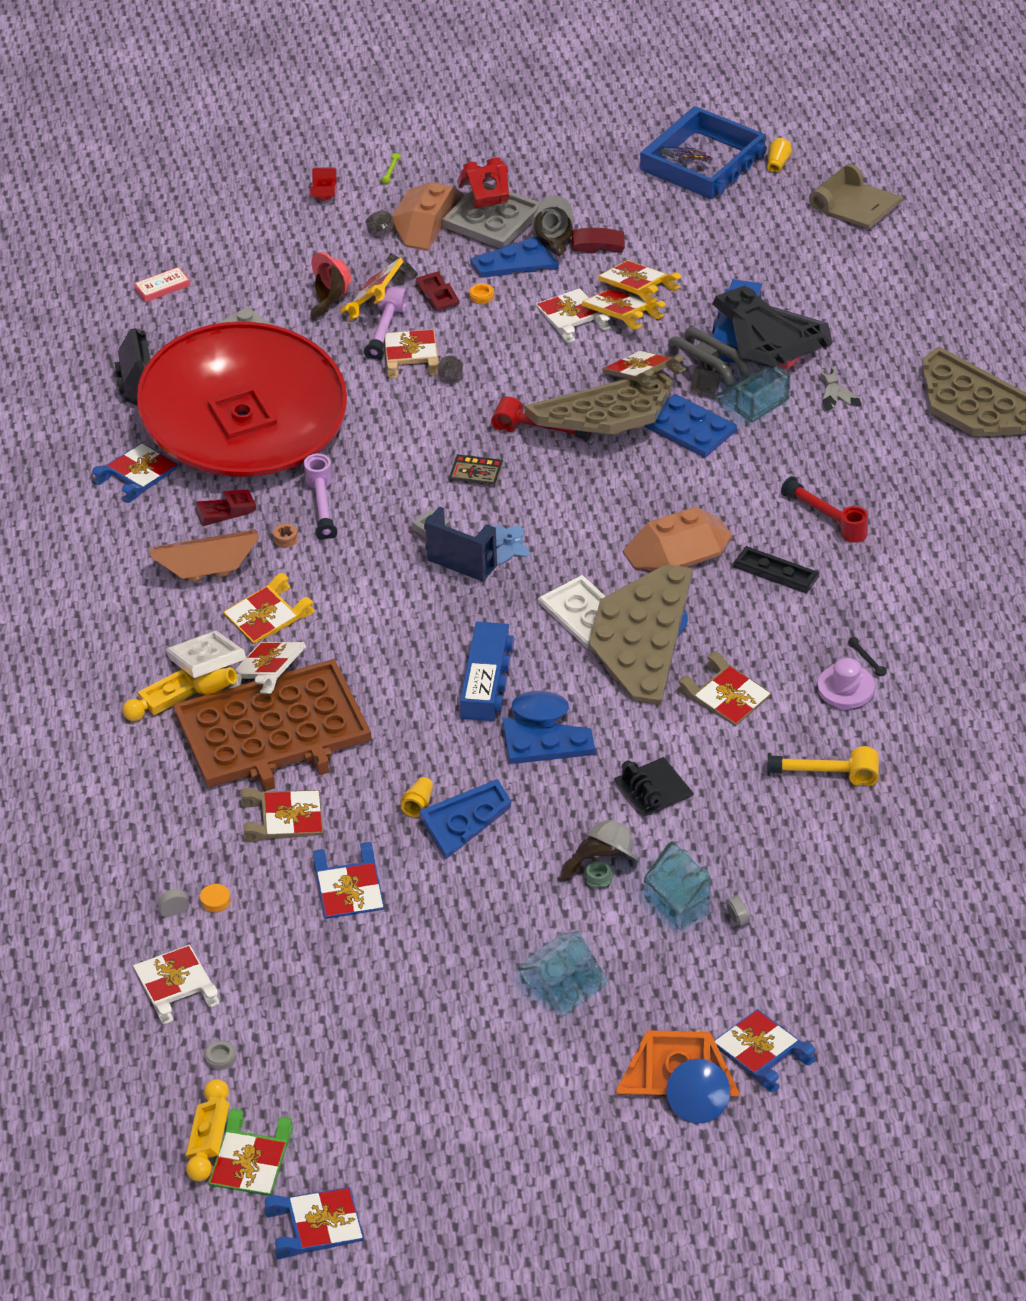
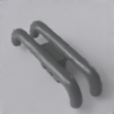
(708, 353)

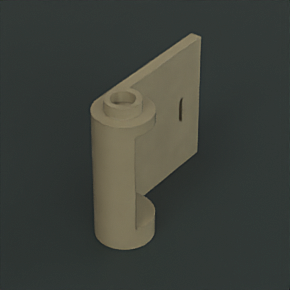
(851, 200)

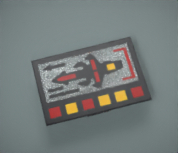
(684, 154)

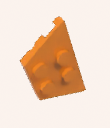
(662, 1053)

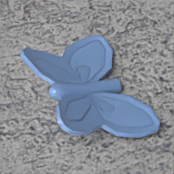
(510, 543)

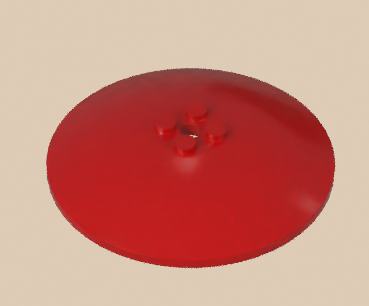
(269, 372)

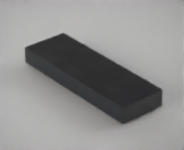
(776, 569)

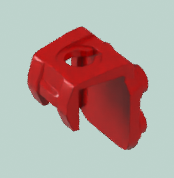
(475, 175)

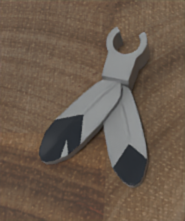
(836, 391)

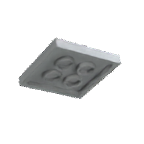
(491, 224)

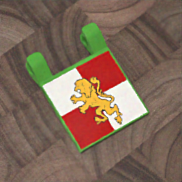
(250, 1160)

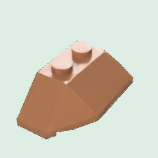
(421, 213)
(678, 540)
(205, 555)

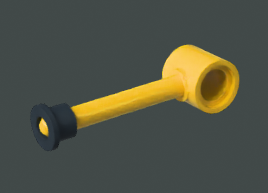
(862, 765)

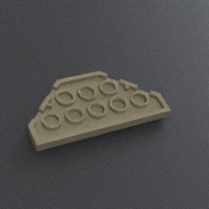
(972, 397)
(605, 407)
(640, 629)

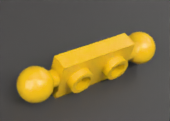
(160, 695)
(207, 1130)

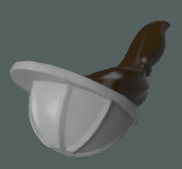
(553, 223)
(602, 840)

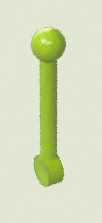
(386, 178)

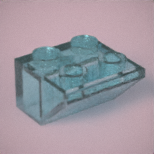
(757, 393)
(678, 887)
(564, 972)

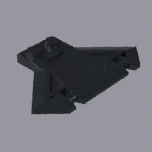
(770, 333)

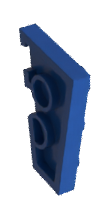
(518, 257)
(532, 742)
(464, 816)

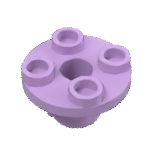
(846, 684)

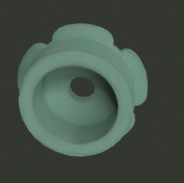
(598, 868)

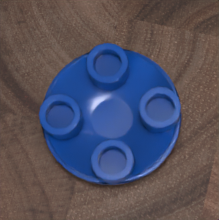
(540, 707)
(698, 1091)

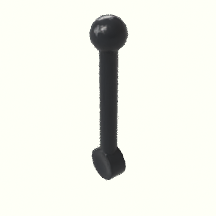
(880, 670)

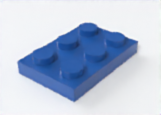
(692, 426)

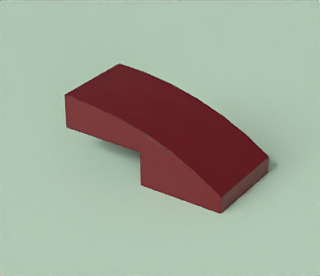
(590, 239)
(437, 291)
(233, 505)

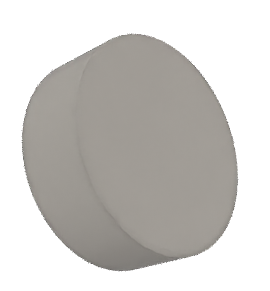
(173, 902)
(737, 910)
(220, 1055)

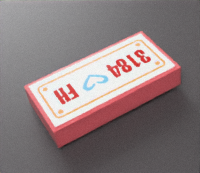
(162, 284)

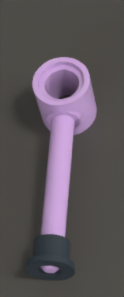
(394, 301)
(318, 477)

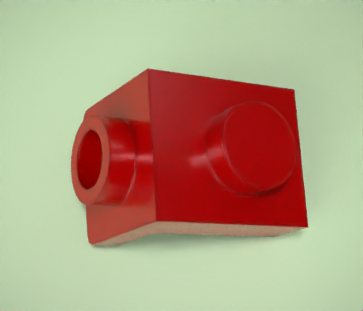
(324, 182)

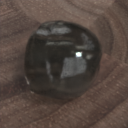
(379, 224)
(450, 370)

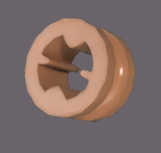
(287, 541)

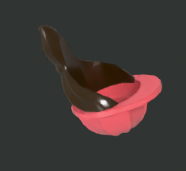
(331, 281)

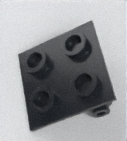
(652, 785)

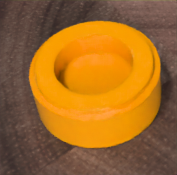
(481, 293)
(215, 898)

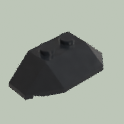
(132, 361)

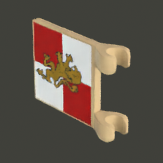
(411, 348)

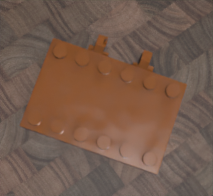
(254, 733)

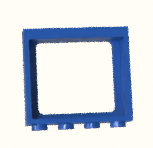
(712, 126)

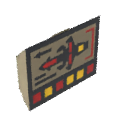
(476, 469)

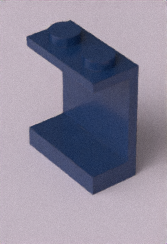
(460, 551)

